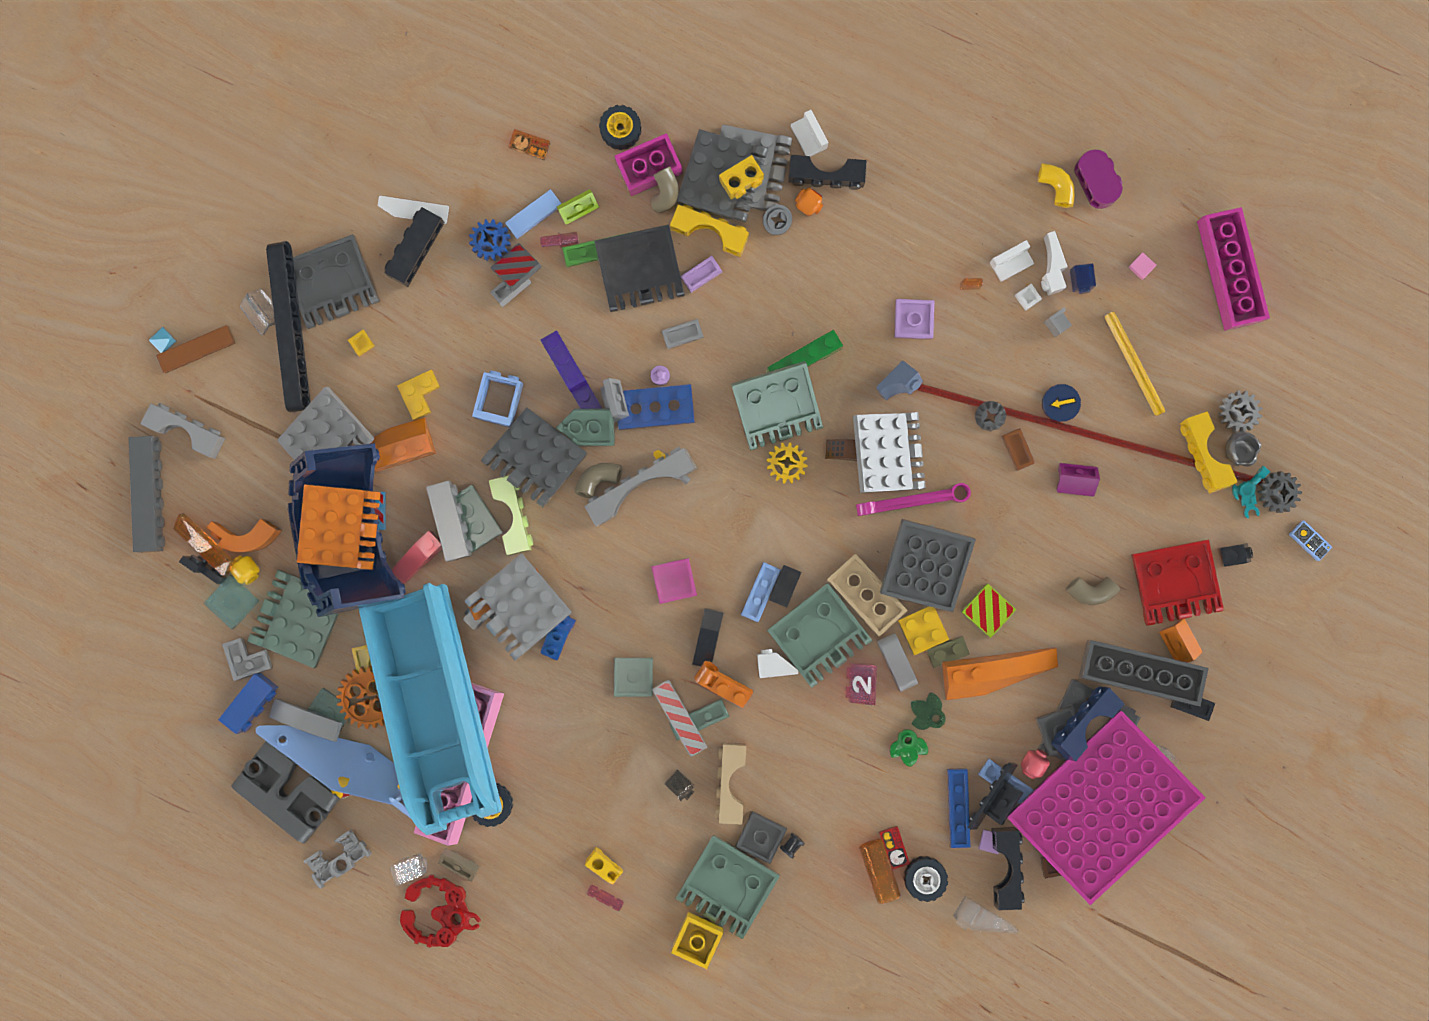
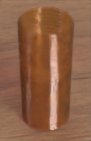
(878, 867)

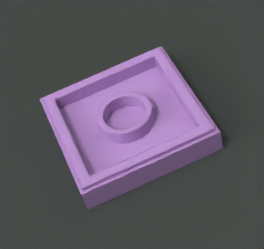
(914, 319)

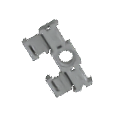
(327, 871)

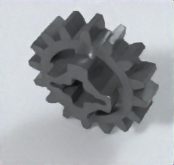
(1279, 501)

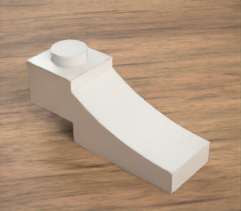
(1053, 280)

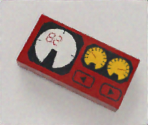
(894, 847)

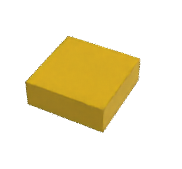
(361, 342)

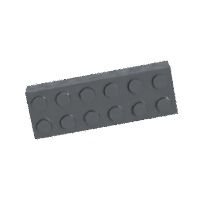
(1143, 672)

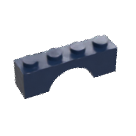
(1071, 740)

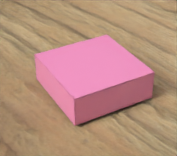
(1142, 266)

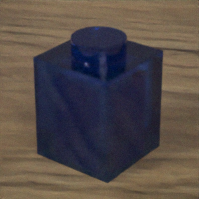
(1083, 278)

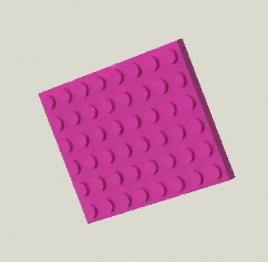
(1105, 807)

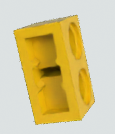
(738, 174)

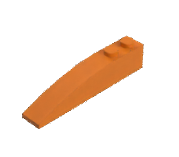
(403, 444)
(991, 673)

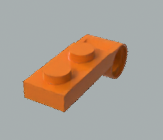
(722, 685)

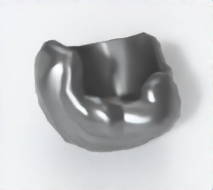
(1242, 448)

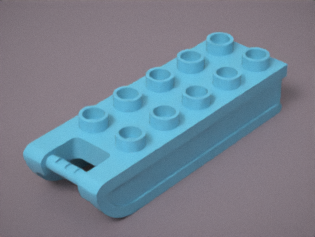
(429, 707)

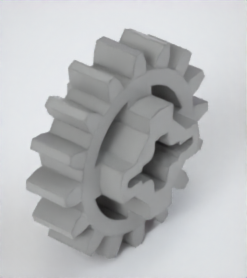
(1246, 405)

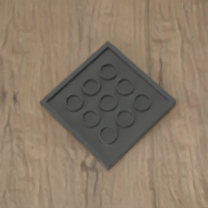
(927, 565)

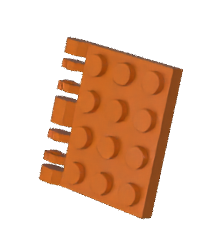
(333, 526)

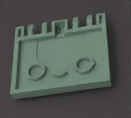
(776, 402)
(295, 625)
(817, 632)
(730, 884)

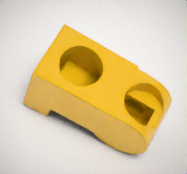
(603, 866)

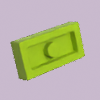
(577, 206)

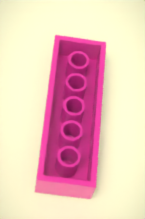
(1233, 269)

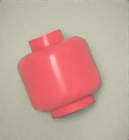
(1035, 764)

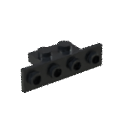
(1000, 799)

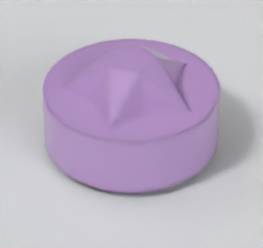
(660, 375)

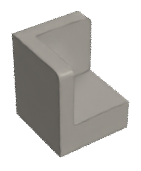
(1058, 323)

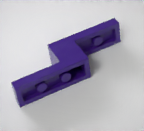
(570, 371)

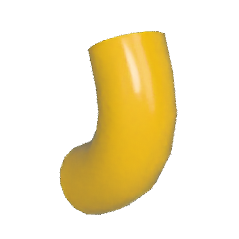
(1060, 181)

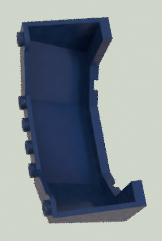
(336, 587)

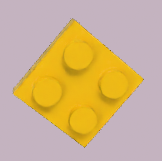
(923, 630)

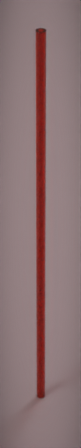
(1075, 430)

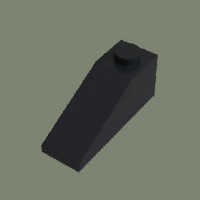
(707, 637)

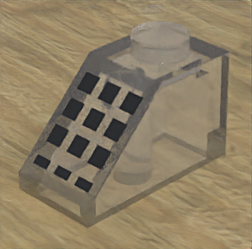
(408, 868)

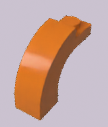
(258, 538)

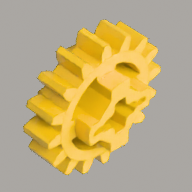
(788, 455)

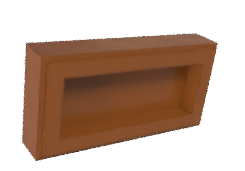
(1018, 449)

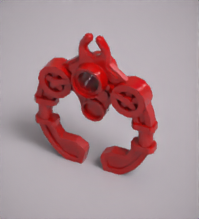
(443, 914)

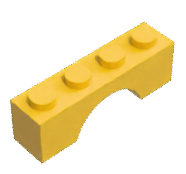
(687, 221)
(1214, 474)

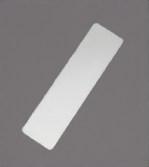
(407, 208)

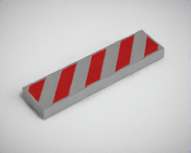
(679, 718)

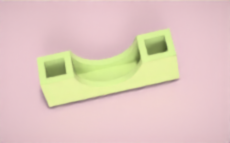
(517, 538)

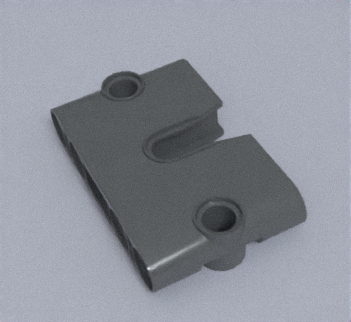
(266, 793)

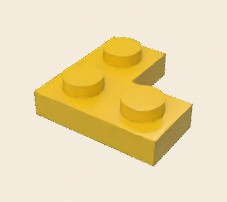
(414, 391)

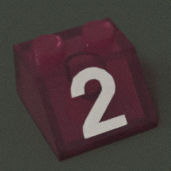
(861, 683)

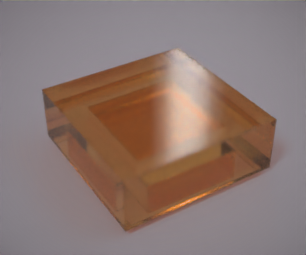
(971, 283)

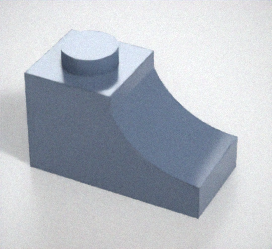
(901, 380)

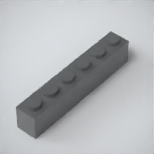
(146, 494)

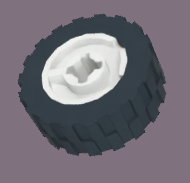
(929, 868)

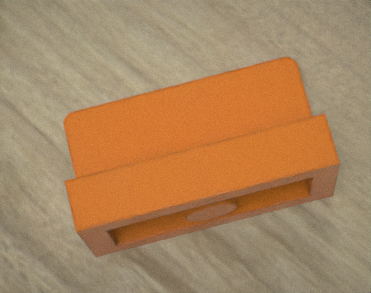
(1181, 642)

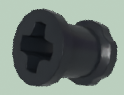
(792, 845)

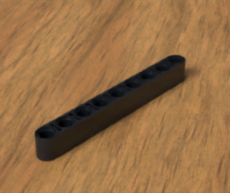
(288, 326)

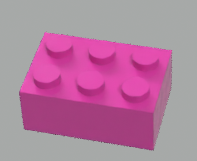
(645, 160)

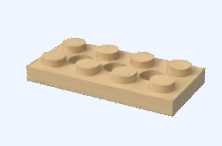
(853, 595)

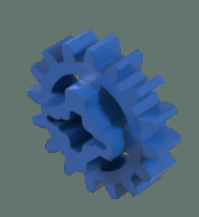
(496, 235)

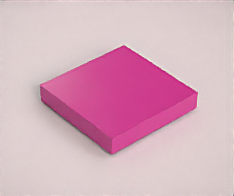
(674, 581)

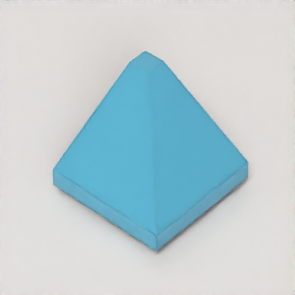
(162, 340)

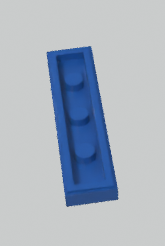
(958, 808)

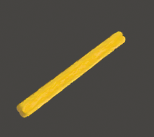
(1134, 363)

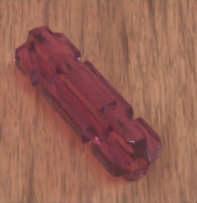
(605, 898)

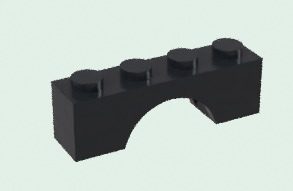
(804, 172)
(1008, 892)

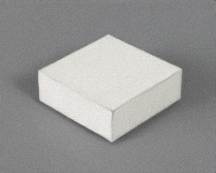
(1028, 297)

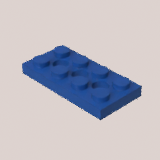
(664, 416)

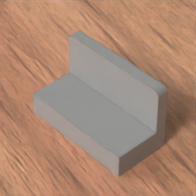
(614, 399)

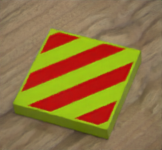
(988, 610)

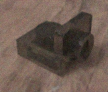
(680, 785)

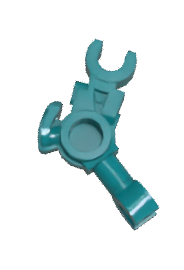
(1247, 491)

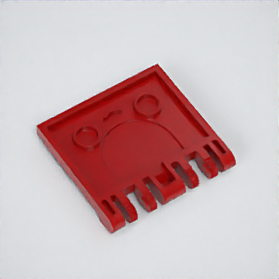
(1175, 579)

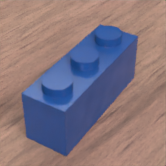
(248, 703)

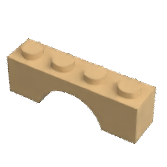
(730, 808)

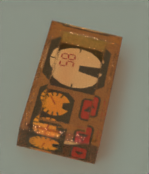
(529, 144)

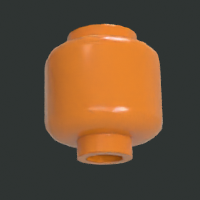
(809, 201)

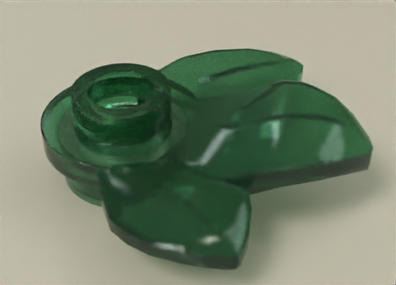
(926, 710)

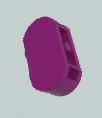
(1098, 178)

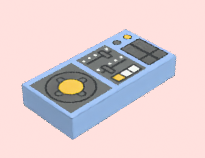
(1310, 540)

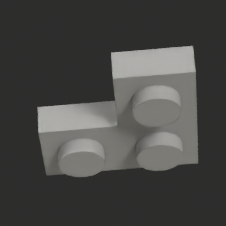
(241, 663)

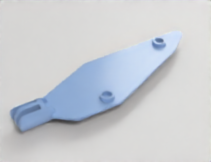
(369, 771)

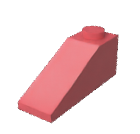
(417, 556)

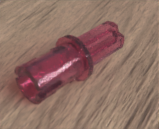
(560, 239)

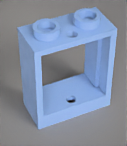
(493, 418)

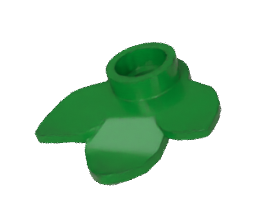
(908, 750)

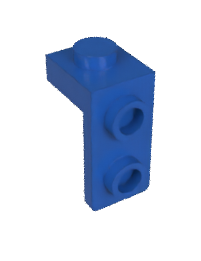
(556, 638)

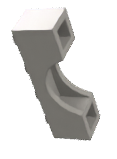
(203, 440)

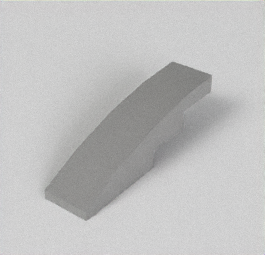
(305, 720)

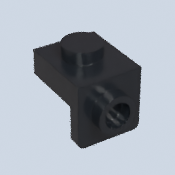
(1236, 554)

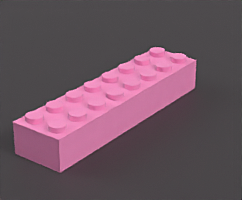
(488, 706)

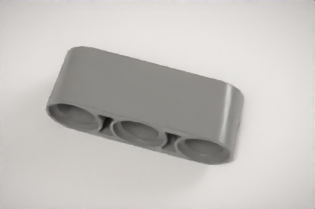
(897, 662)

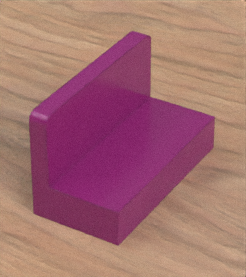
(1078, 479)

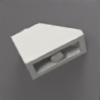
(772, 665)

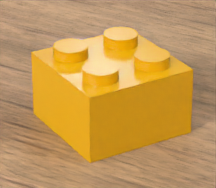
(697, 940)

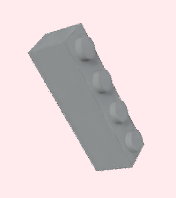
(448, 521)

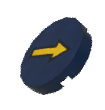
(1061, 403)

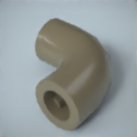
(668, 190)
(595, 475)
(1092, 594)

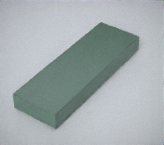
(706, 716)

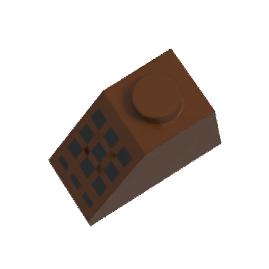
(841, 449)

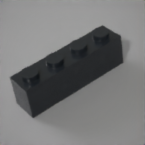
(414, 246)

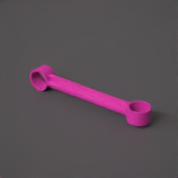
(911, 501)

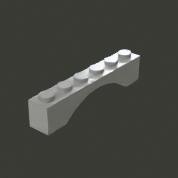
(606, 507)

